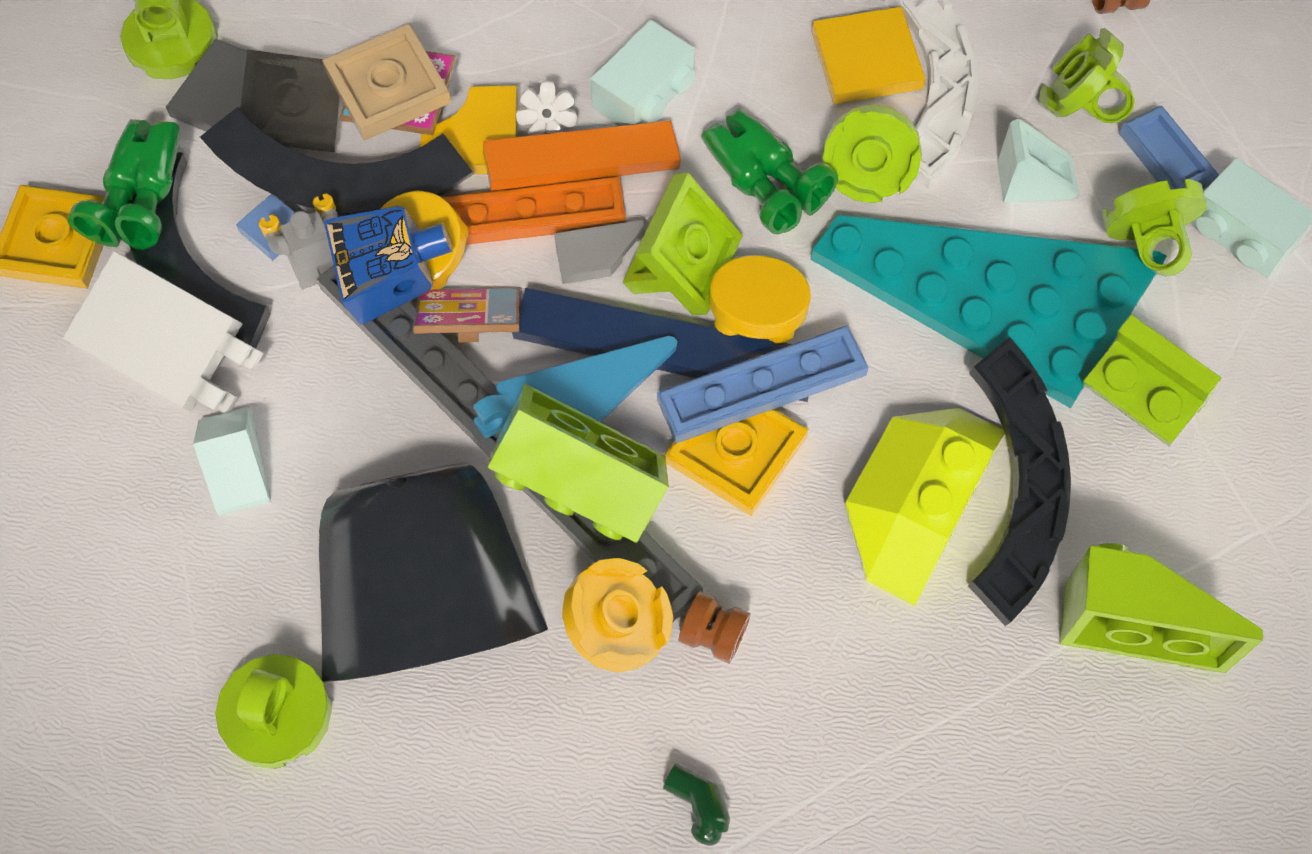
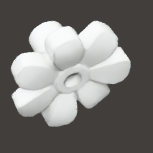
(546, 110)

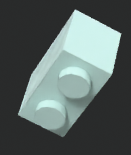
(643, 76)
(1253, 218)

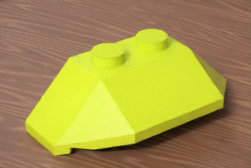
(917, 494)

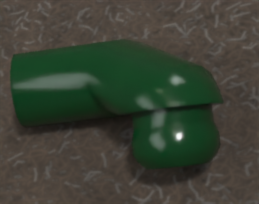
(706, 802)

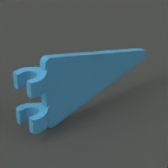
(588, 385)

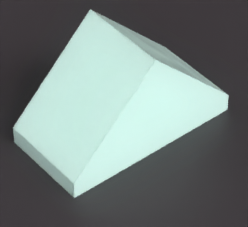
(1034, 167)
(231, 460)

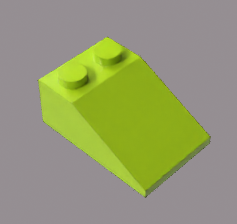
(1149, 612)

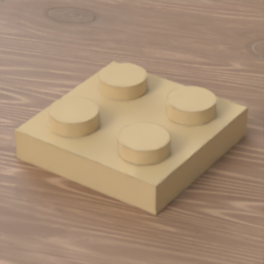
(386, 81)

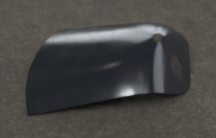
(418, 574)

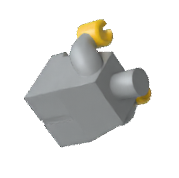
(303, 240)

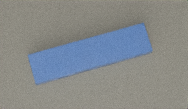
(761, 384)

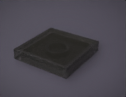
(291, 100)

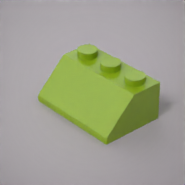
(579, 465)

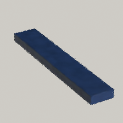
(602, 328)

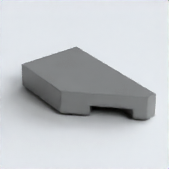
(595, 250)

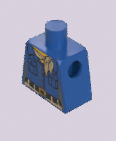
(382, 259)

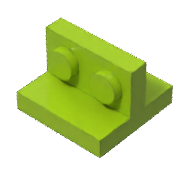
(683, 246)
(1152, 381)

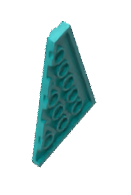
(982, 287)

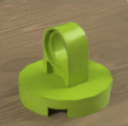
(167, 36)
(1084, 75)
(873, 152)
(1154, 215)
(273, 711)

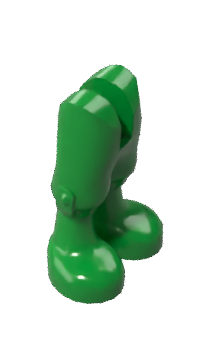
(752, 154)
(138, 166)

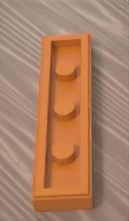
(581, 155)
(539, 209)

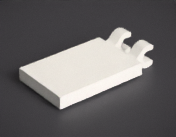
(159, 335)

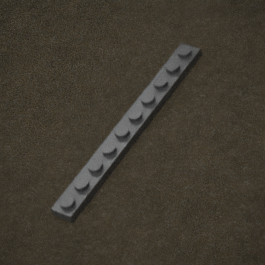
(455, 388)

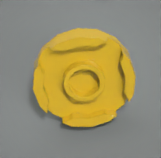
(616, 615)

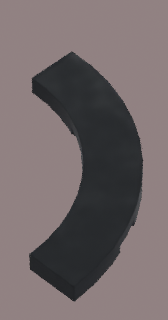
(353, 187)
(174, 264)
(1039, 484)

